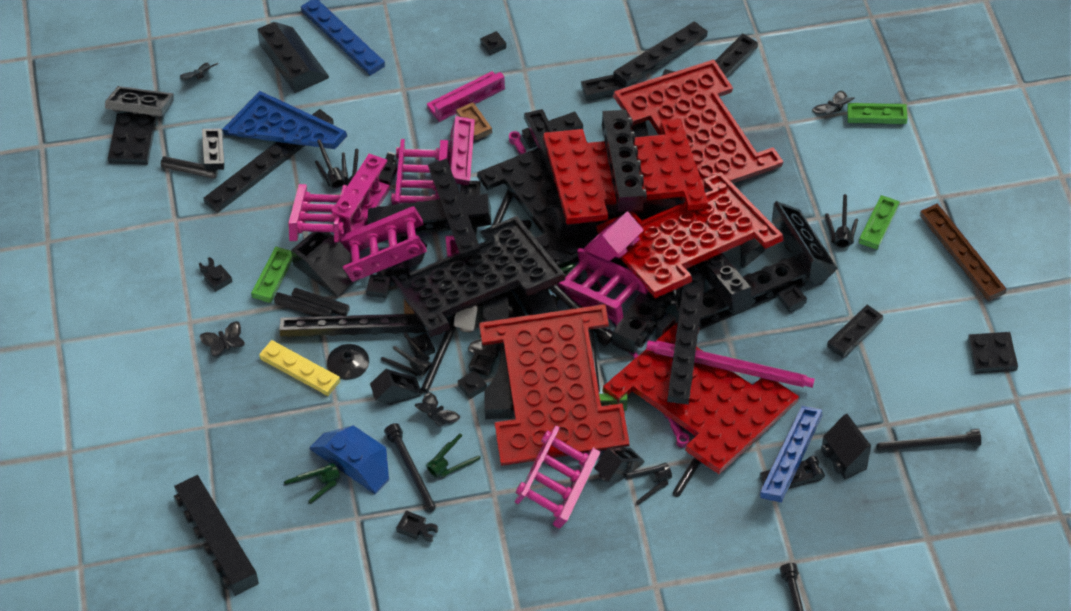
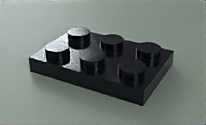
(139, 101)
(132, 139)

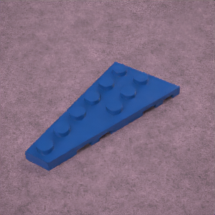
(277, 121)

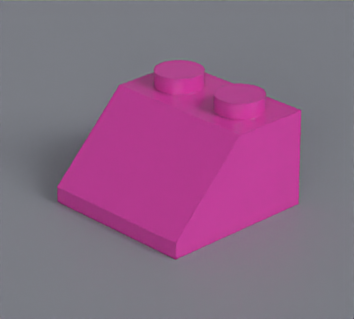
(615, 238)

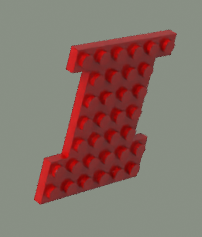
(709, 126)
(585, 176)
(685, 237)
(554, 385)
(722, 408)

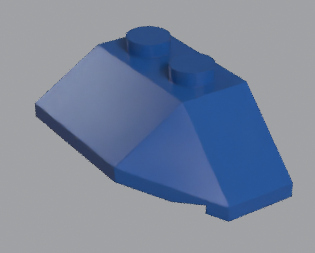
(355, 455)

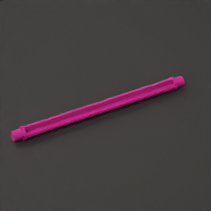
(737, 365)

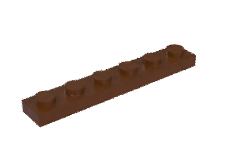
(963, 252)

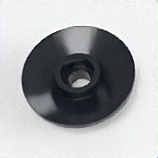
(351, 367)

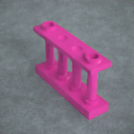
(440, 154)
(362, 193)
(300, 214)
(378, 232)
(586, 297)
(577, 477)

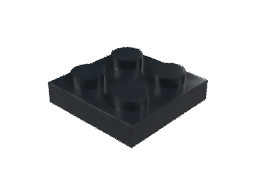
(992, 352)

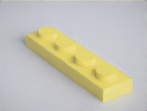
(299, 368)

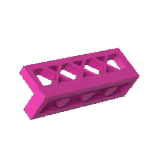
(471, 92)
(461, 149)

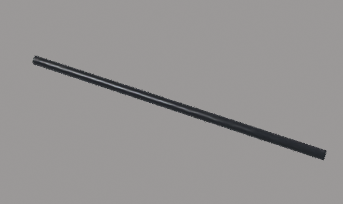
(448, 335)

